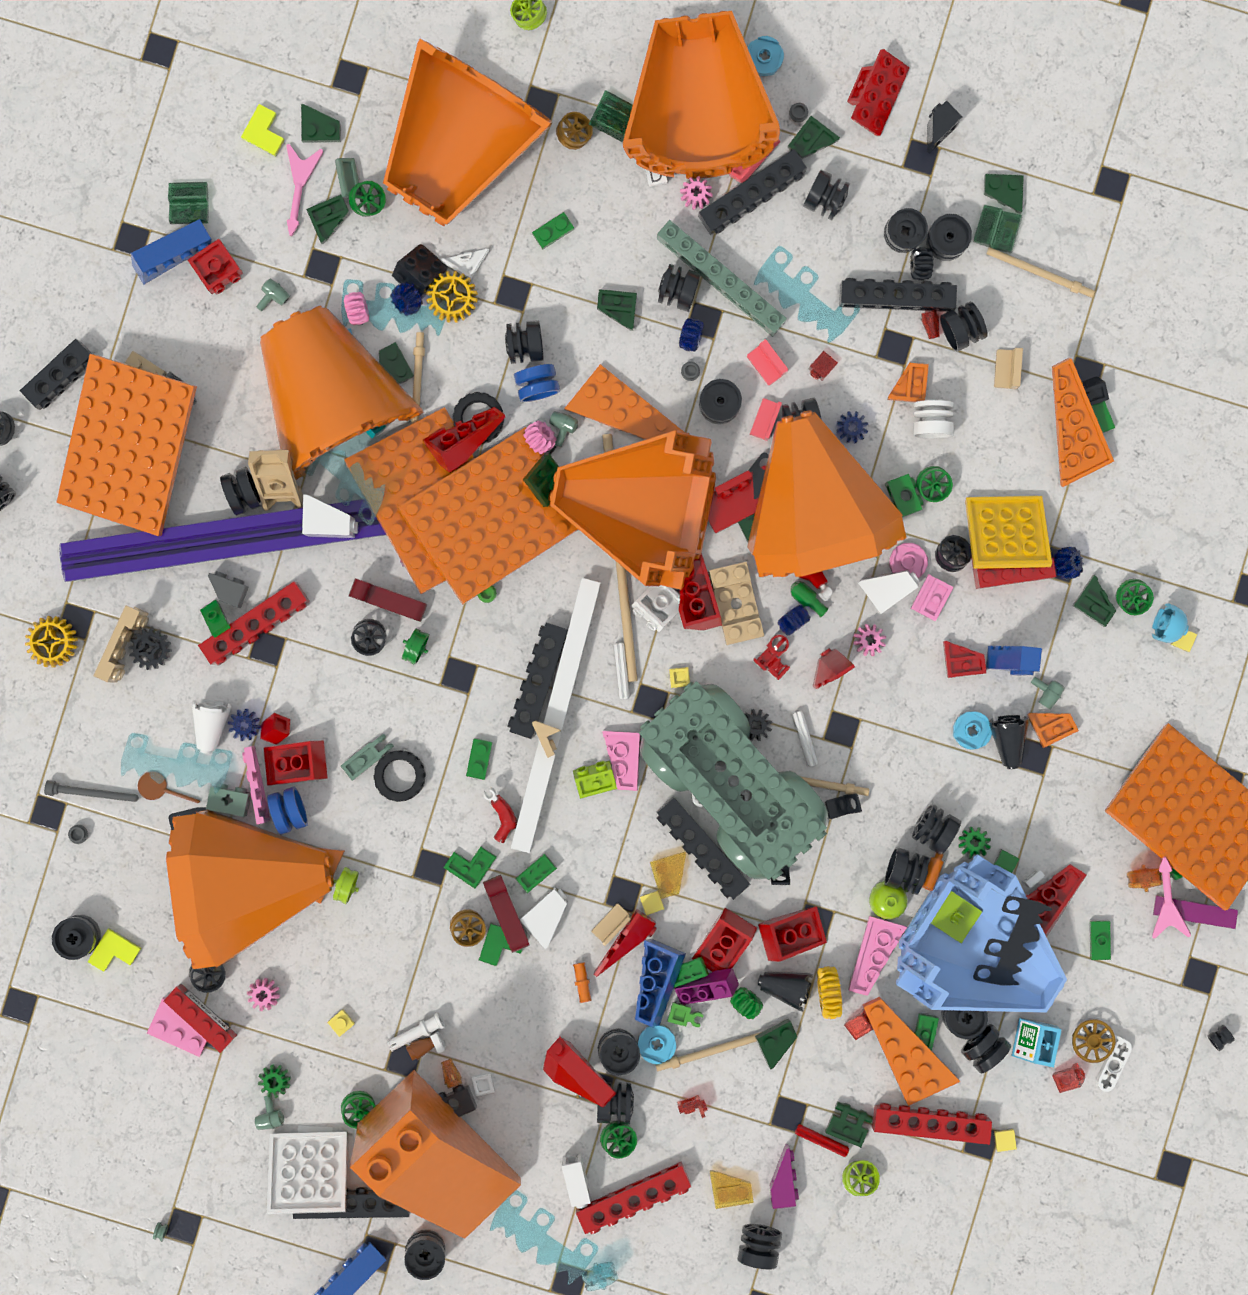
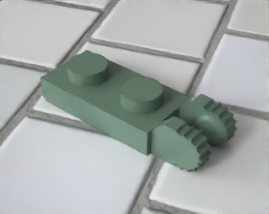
(365, 758)

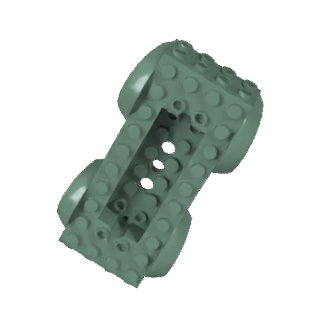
(754, 834)

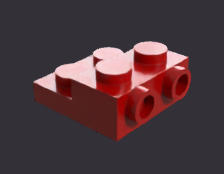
(215, 267)

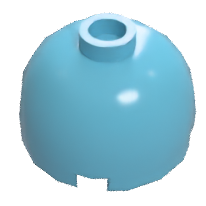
(1170, 624)

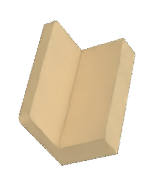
(1008, 368)
(611, 924)

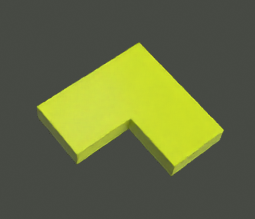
(258, 131)
(113, 945)

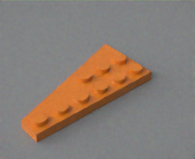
(618, 406)
(1079, 435)
(910, 1059)

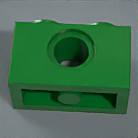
(908, 484)

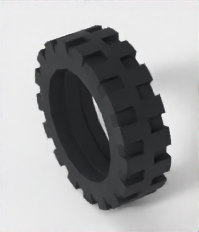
(477, 397)
(380, 783)

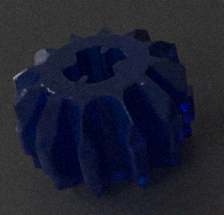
(406, 299)
(691, 334)
(858, 429)
(1068, 562)
(794, 620)
(239, 730)

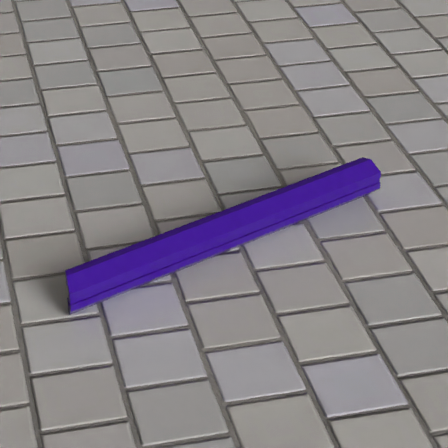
(200, 543)

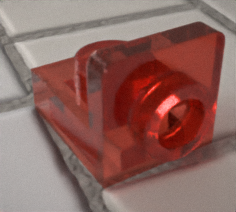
(822, 366)
(859, 1025)
(1069, 1078)
(689, 1105)

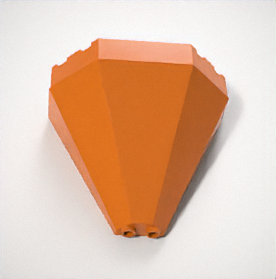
(643, 504)
(817, 504)
(237, 884)

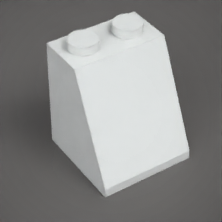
(326, 521)

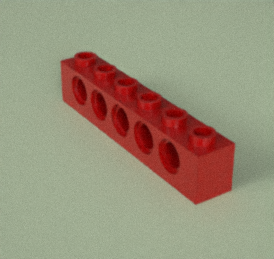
(210, 646)
(980, 1134)
(639, 1188)

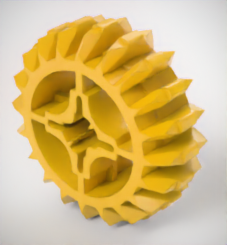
(459, 297)
(52, 648)
(829, 992)

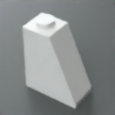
(889, 588)
(545, 916)
(576, 1180)

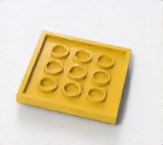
(1008, 532)

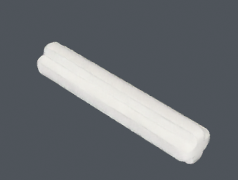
(621, 671)
(805, 738)

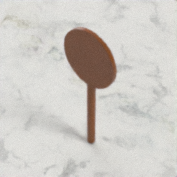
(152, 790)

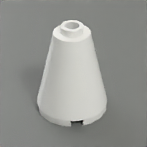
(209, 723)

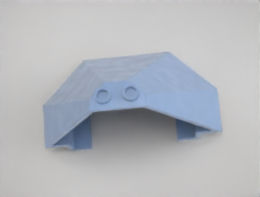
(942, 969)

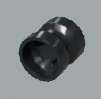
(1221, 1037)

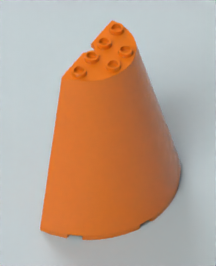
(699, 101)
(455, 134)
(326, 386)

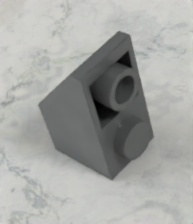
(227, 590)

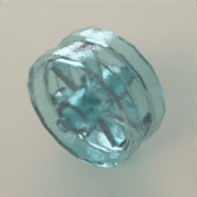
(599, 1276)

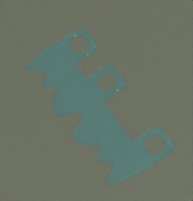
(795, 291)
(382, 311)
(352, 481)
(183, 768)
(532, 1234)

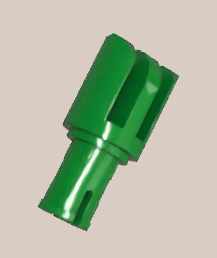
(807, 597)

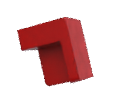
(275, 728)

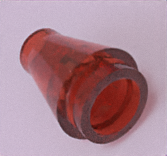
(931, 323)

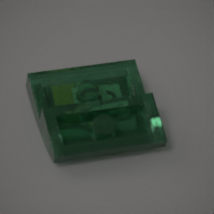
(612, 115)
(188, 202)
(997, 229)

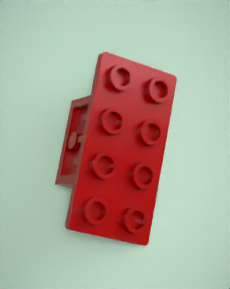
(877, 91)
(733, 501)

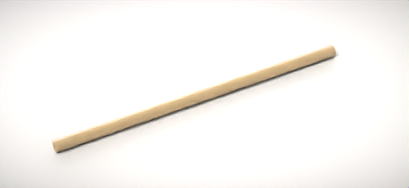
(624, 599)

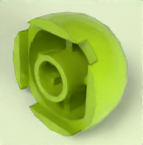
(888, 901)

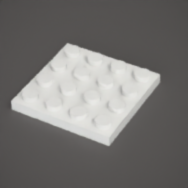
(307, 1172)

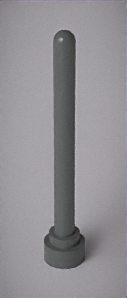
(52, 788)

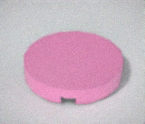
(908, 557)

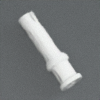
(424, 1028)

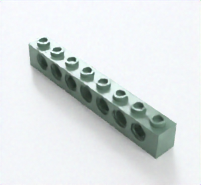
(721, 278)

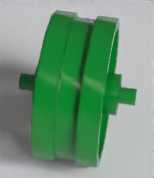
(367, 198)
(934, 484)
(1134, 597)
(415, 646)
(358, 1109)
(618, 1139)

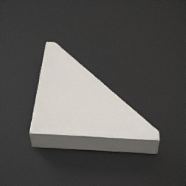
(466, 263)

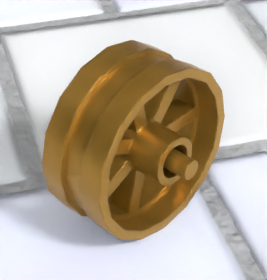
(574, 131)
(467, 928)

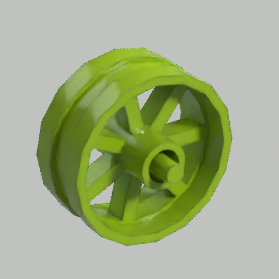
(535, 17)
(345, 885)
(861, 1178)

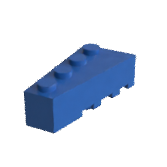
(1016, 659)
(657, 981)
(354, 1272)

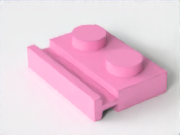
(931, 597)

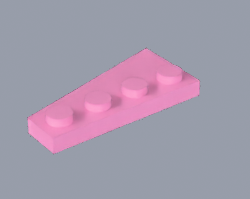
(256, 784)
(876, 947)

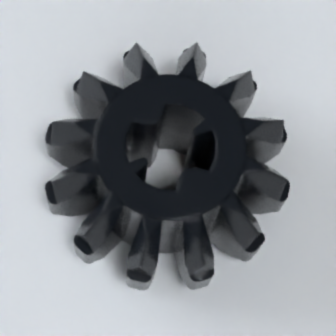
(921, 263)
(763, 724)

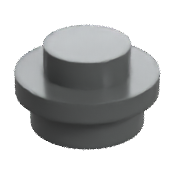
(798, 112)
(690, 371)
(78, 834)

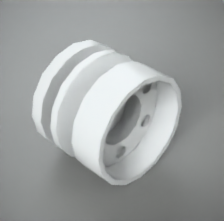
(933, 419)

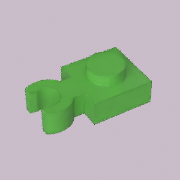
(681, 1014)

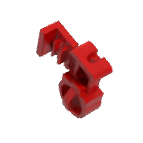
(769, 659)

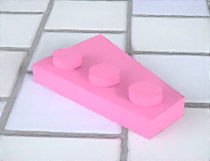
(624, 756)
(174, 1030)

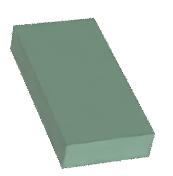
(347, 175)

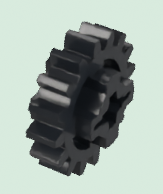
(152, 656)

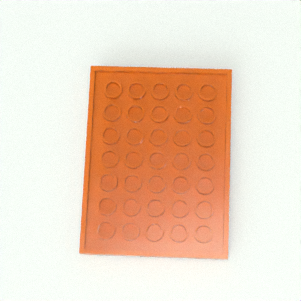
(126, 444)
(406, 470)
(485, 519)
(1188, 813)

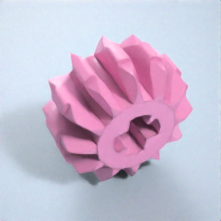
(689, 189)
(356, 308)
(539, 437)
(864, 643)
(269, 999)

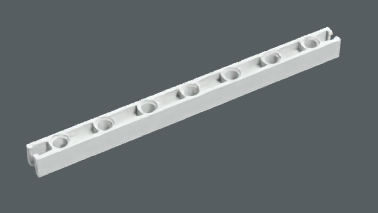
(556, 713)

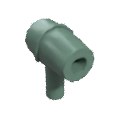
(273, 292)
(565, 424)
(1051, 692)
(270, 1119)

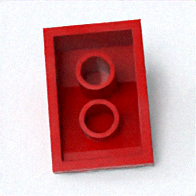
(295, 762)
(792, 934)
(725, 941)

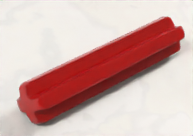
(822, 1140)

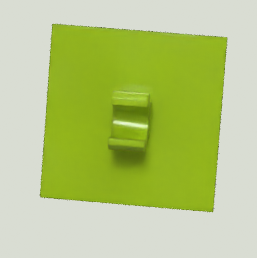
(956, 917)

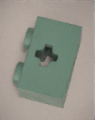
(238, 807)

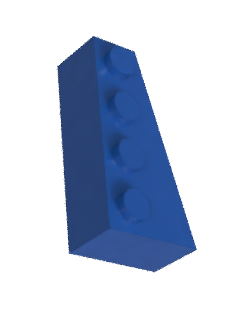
(169, 251)

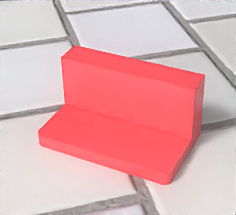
(767, 362)
(765, 419)

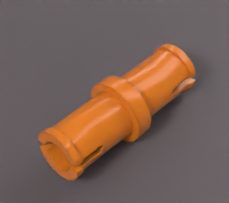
(582, 982)

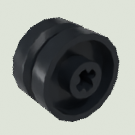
(949, 226)
(716, 412)
(240, 491)
(64, 937)
(966, 1027)
(986, 1049)

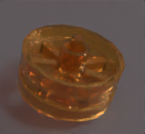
(1144, 878)

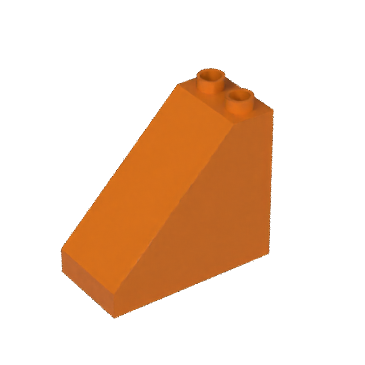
(430, 1159)

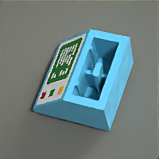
(1036, 1042)

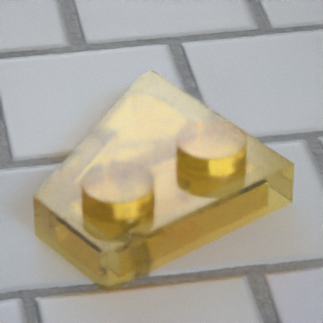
(668, 874)
(729, 1190)

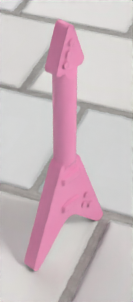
(301, 172)
(1169, 914)

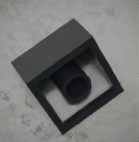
(942, 122)

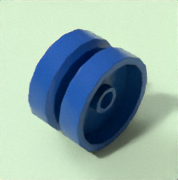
(536, 383)
(287, 810)

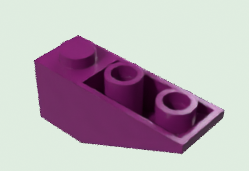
(711, 987)
(782, 1186)

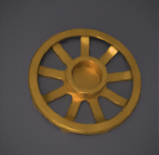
(1093, 1040)

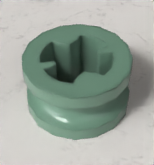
(160, 1231)

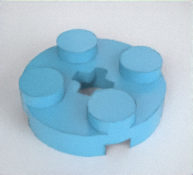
(773, 50)
(982, 727)
(661, 1054)

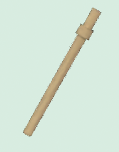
(1073, 286)
(418, 352)
(848, 788)
(675, 1061)

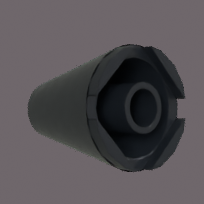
(1010, 738)
(787, 987)

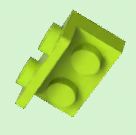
(594, 779)

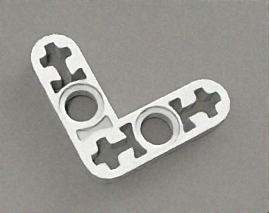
(1124, 1054)

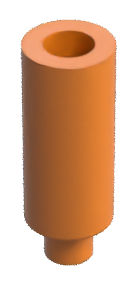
(934, 869)

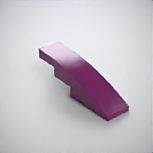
(1201, 912)

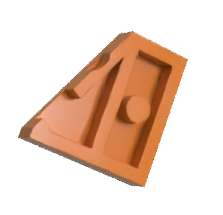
(911, 384)
(1052, 727)

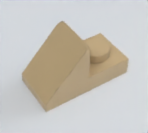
(543, 731)

